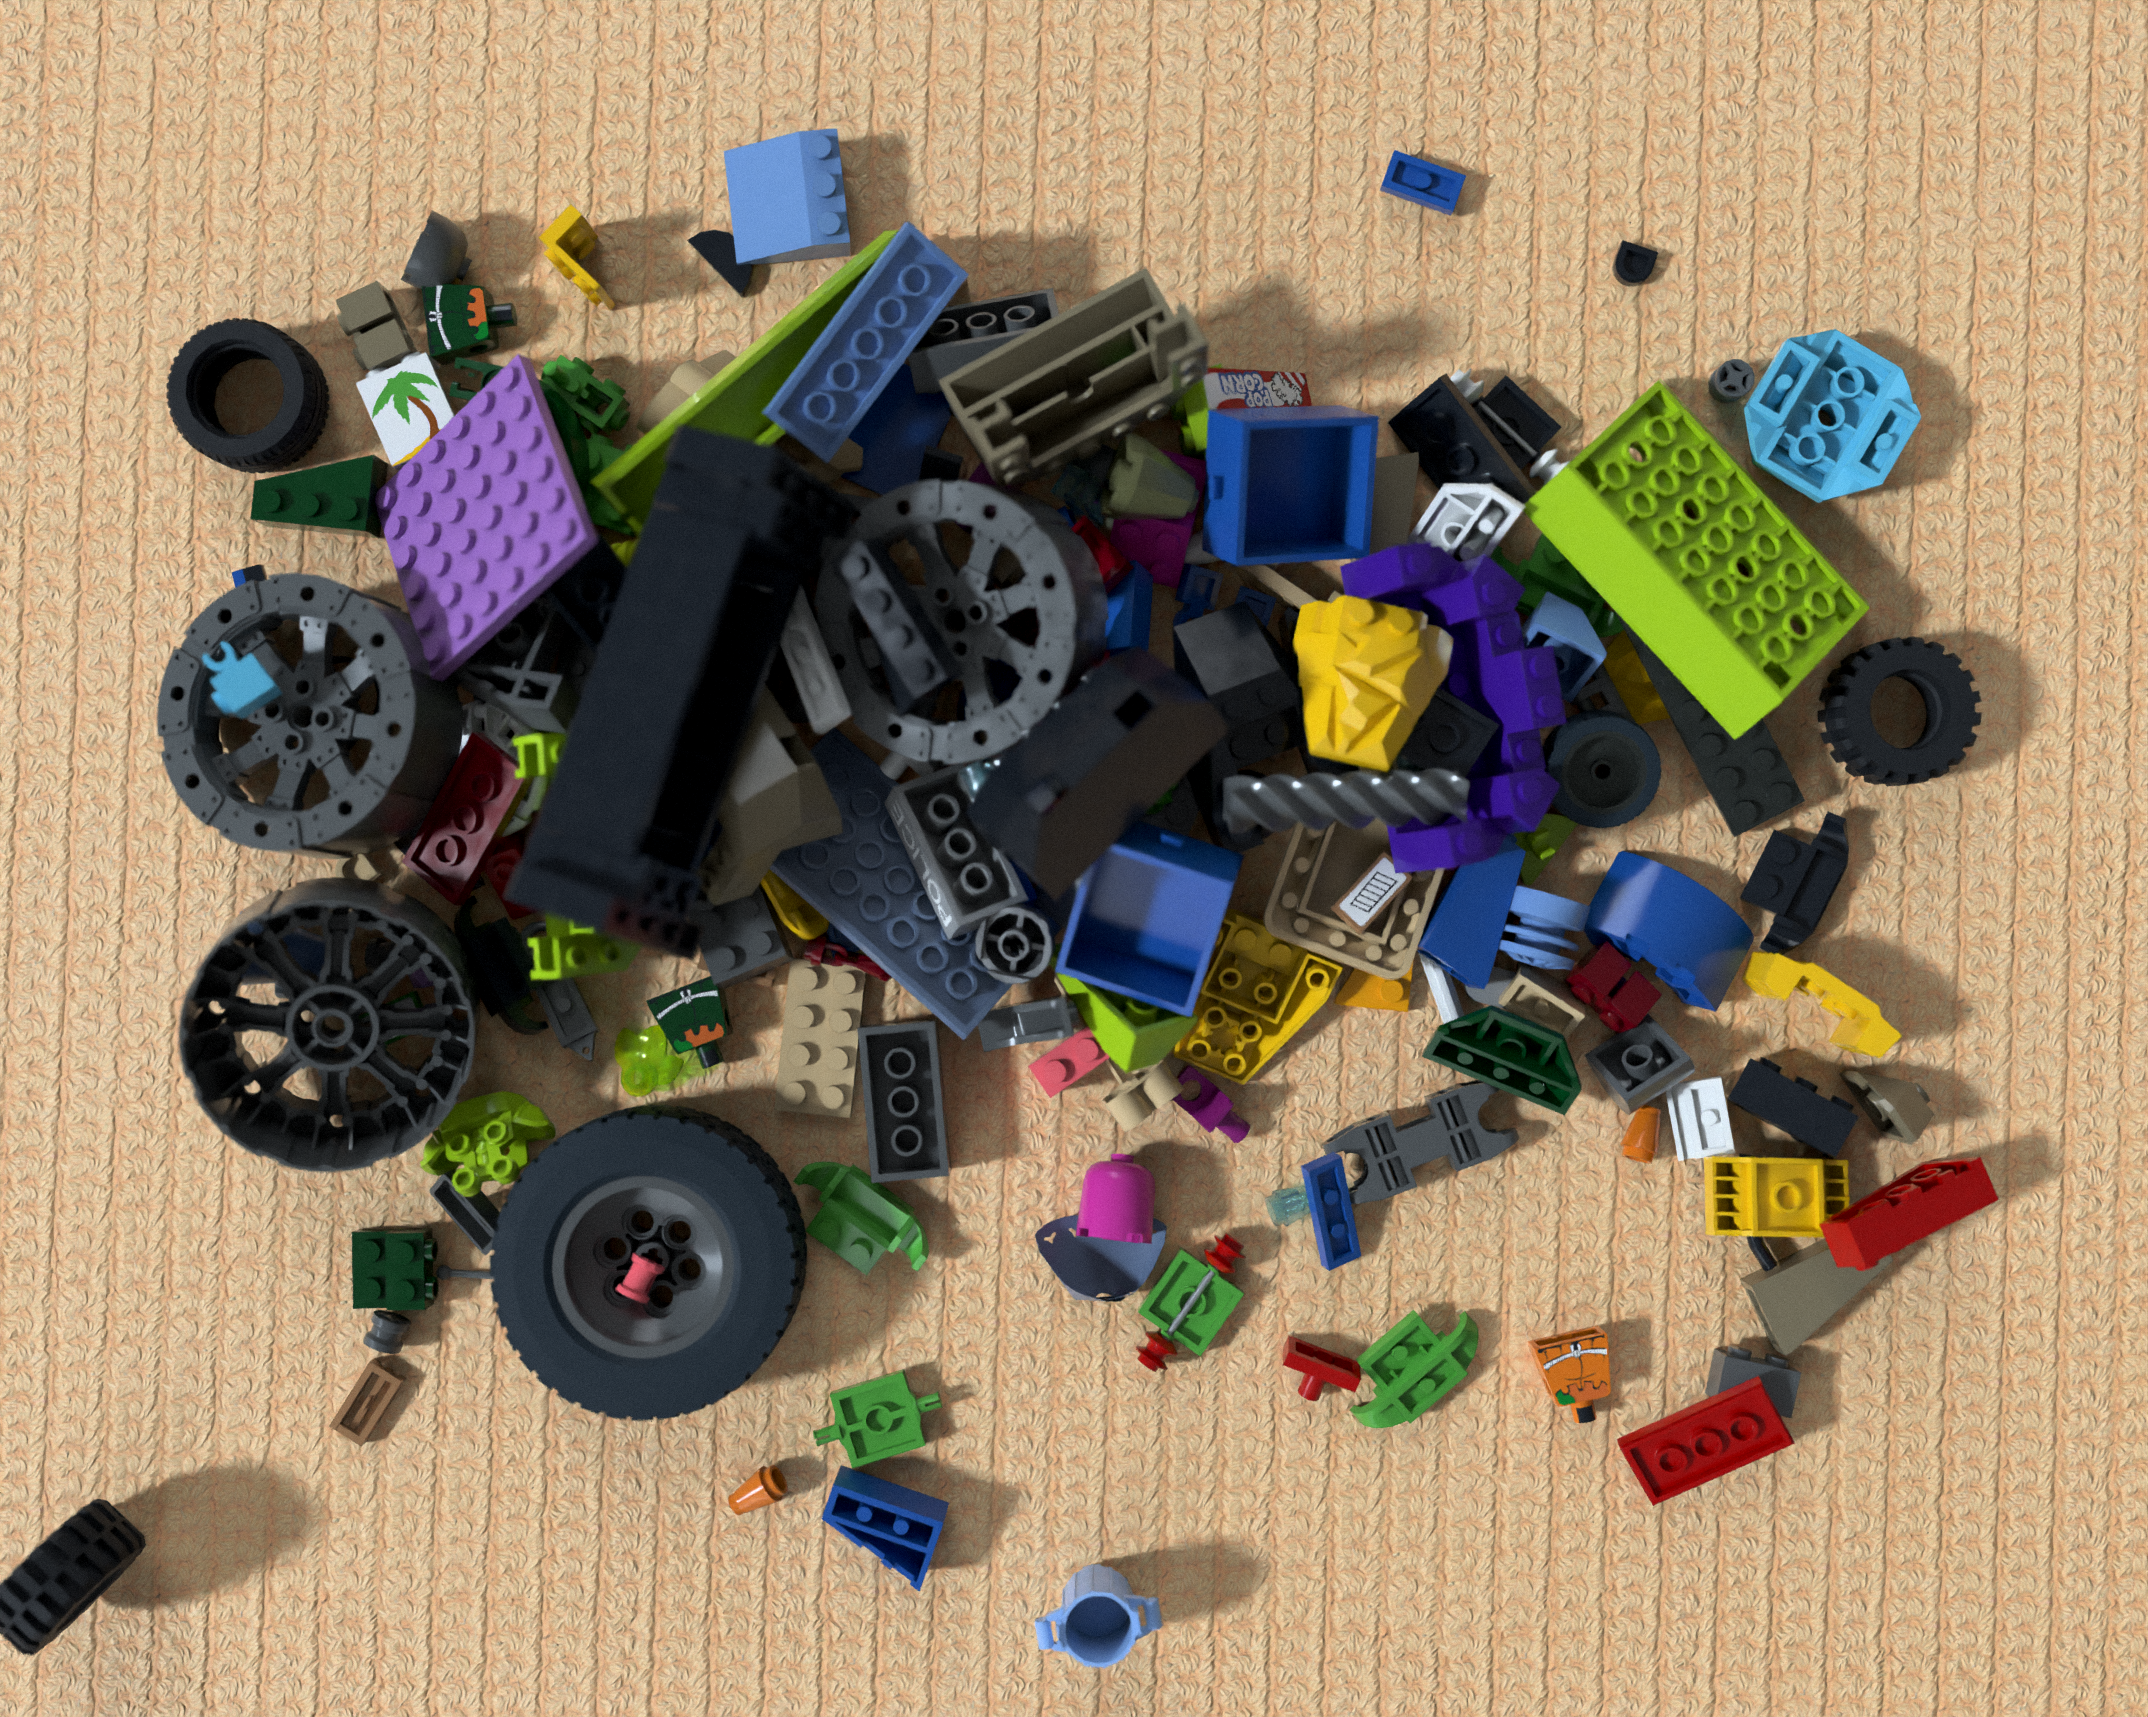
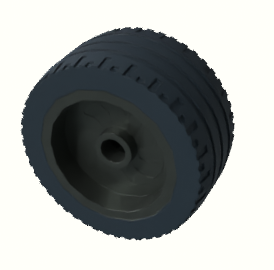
(1619, 789)

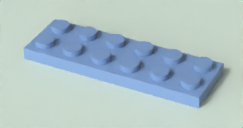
(866, 342)

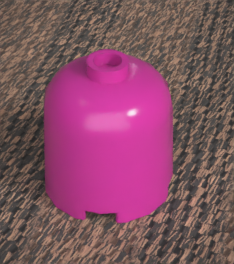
(1117, 1201)

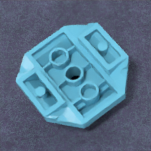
(1867, 410)

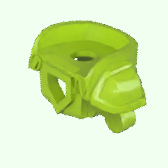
(478, 1134)

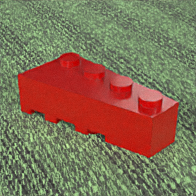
(1907, 1210)

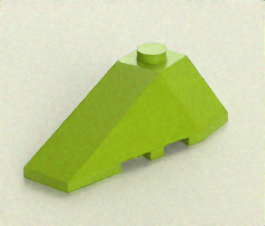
(1125, 1027)

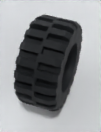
(1947, 703)
(66, 1575)

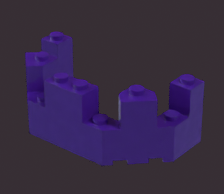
(1486, 672)

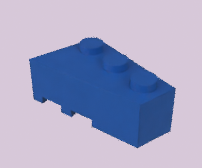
(887, 1520)

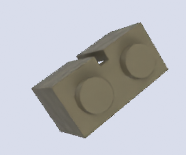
(375, 327)

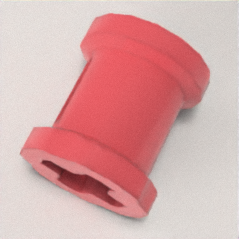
(640, 1278)

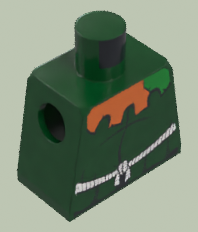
(463, 321)
(694, 1019)

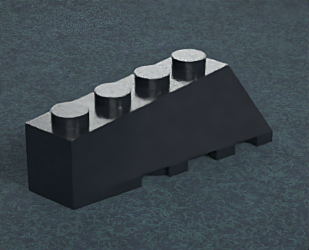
(903, 634)

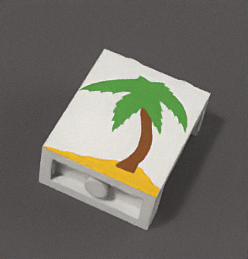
(406, 405)

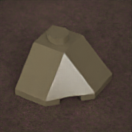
(1892, 1104)

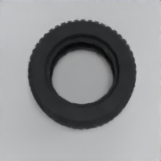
(199, 372)

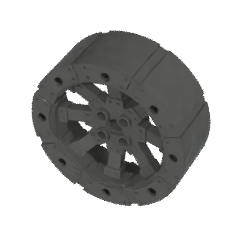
(1070, 616)
(401, 771)
(297, 1128)

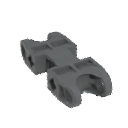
(1421, 1141)

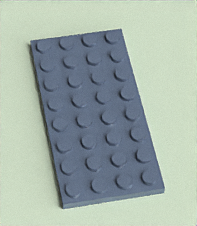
(877, 899)

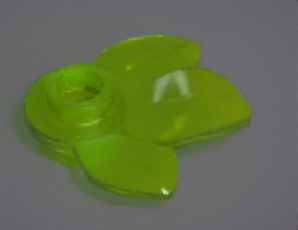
(648, 1056)

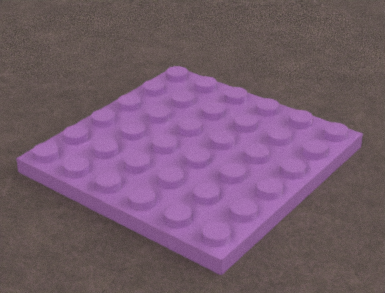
(483, 518)

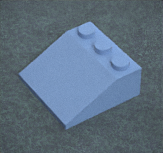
(788, 199)

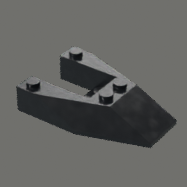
(1258, 699)

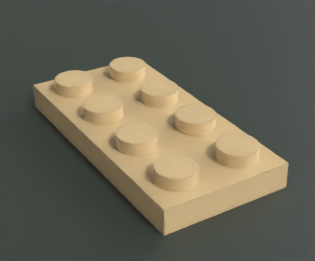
(820, 1039)

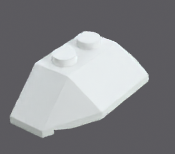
(1467, 520)

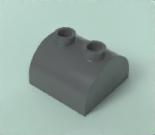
(1639, 1064)

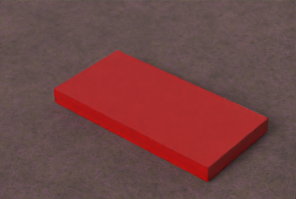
(1705, 1441)

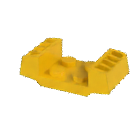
(1862, 1026)
(1773, 1195)

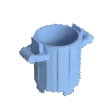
(1098, 1618)

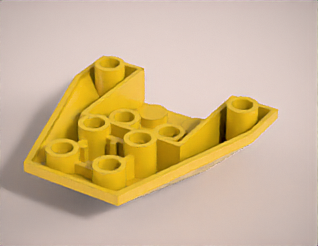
(1253, 998)

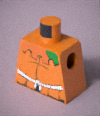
(1574, 1369)

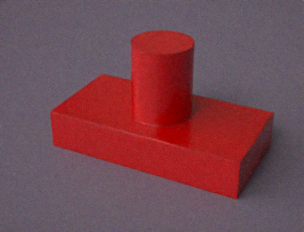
(1319, 1367)

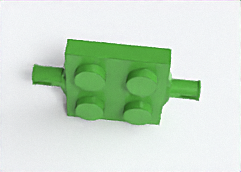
(878, 1418)

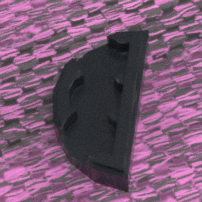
(719, 252)

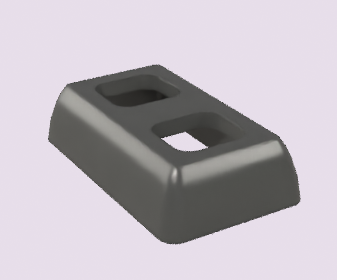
(472, 1214)

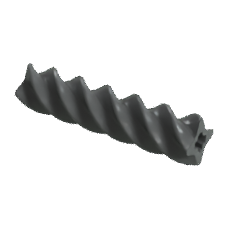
(1351, 798)

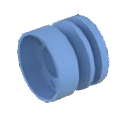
(1542, 928)

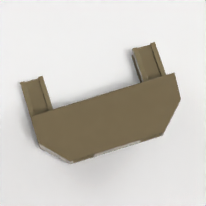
(1077, 381)
(769, 806)

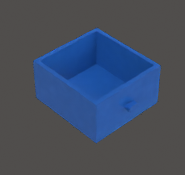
(1289, 484)
(1150, 916)

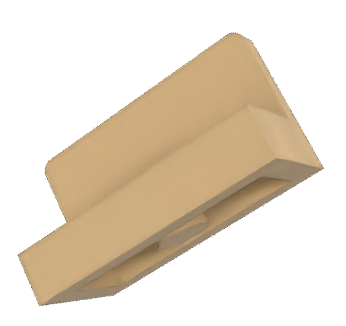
(1543, 1000)

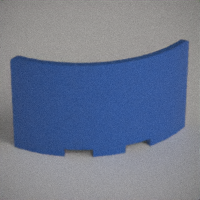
(1672, 925)

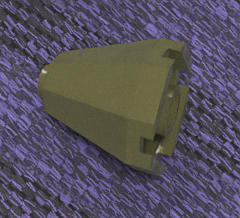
(1146, 484)

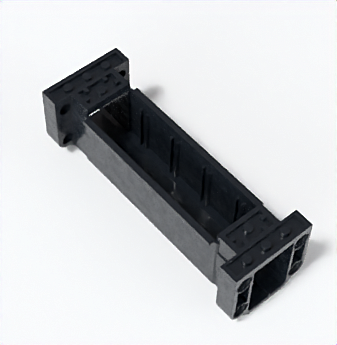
(675, 689)

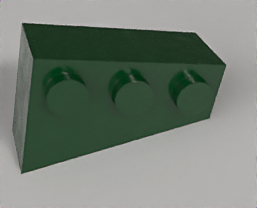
(323, 498)

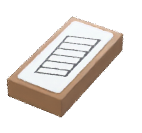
(1370, 894)

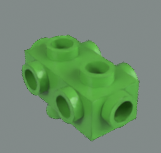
(587, 393)

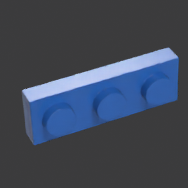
(1331, 1210)

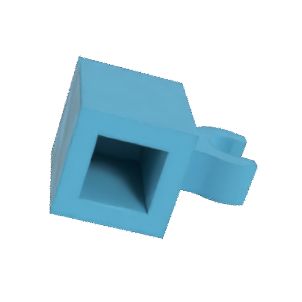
(241, 684)

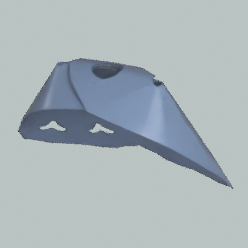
(1098, 1265)

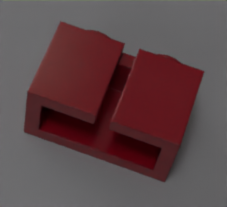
(1601, 985)

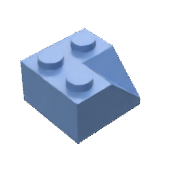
(1573, 639)

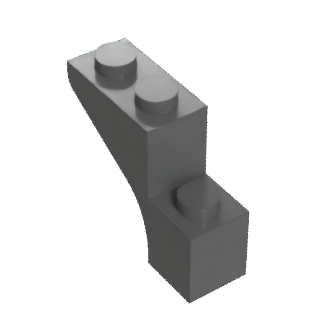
(1028, 1022)

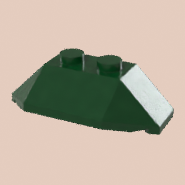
(1509, 1056)

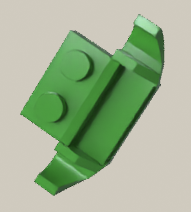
(1554, 573)
(862, 1217)
(1414, 1369)

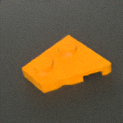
(1371, 991)

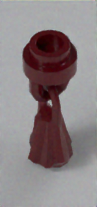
(816, 952)

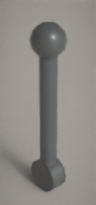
(445, 1272)

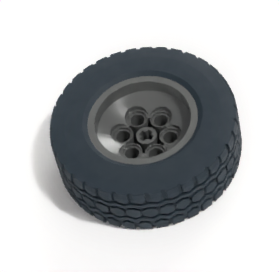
(562, 1277)

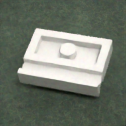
(1700, 1118)

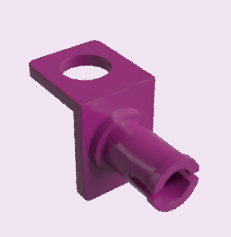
(1211, 1107)

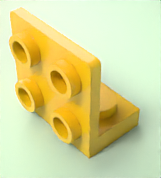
(568, 240)

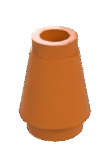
(1642, 1135)
(760, 1490)

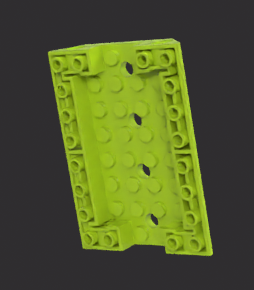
(1680, 575)

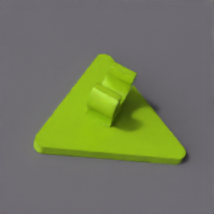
(1542, 844)

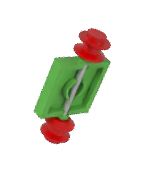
(1190, 1302)

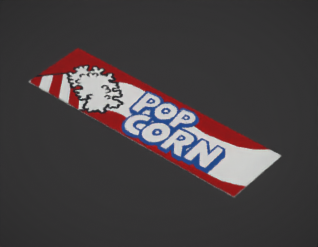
(1255, 389)

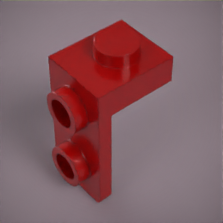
(500, 869)

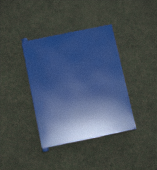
(897, 434)

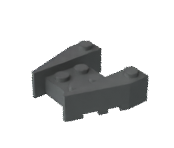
(515, 667)

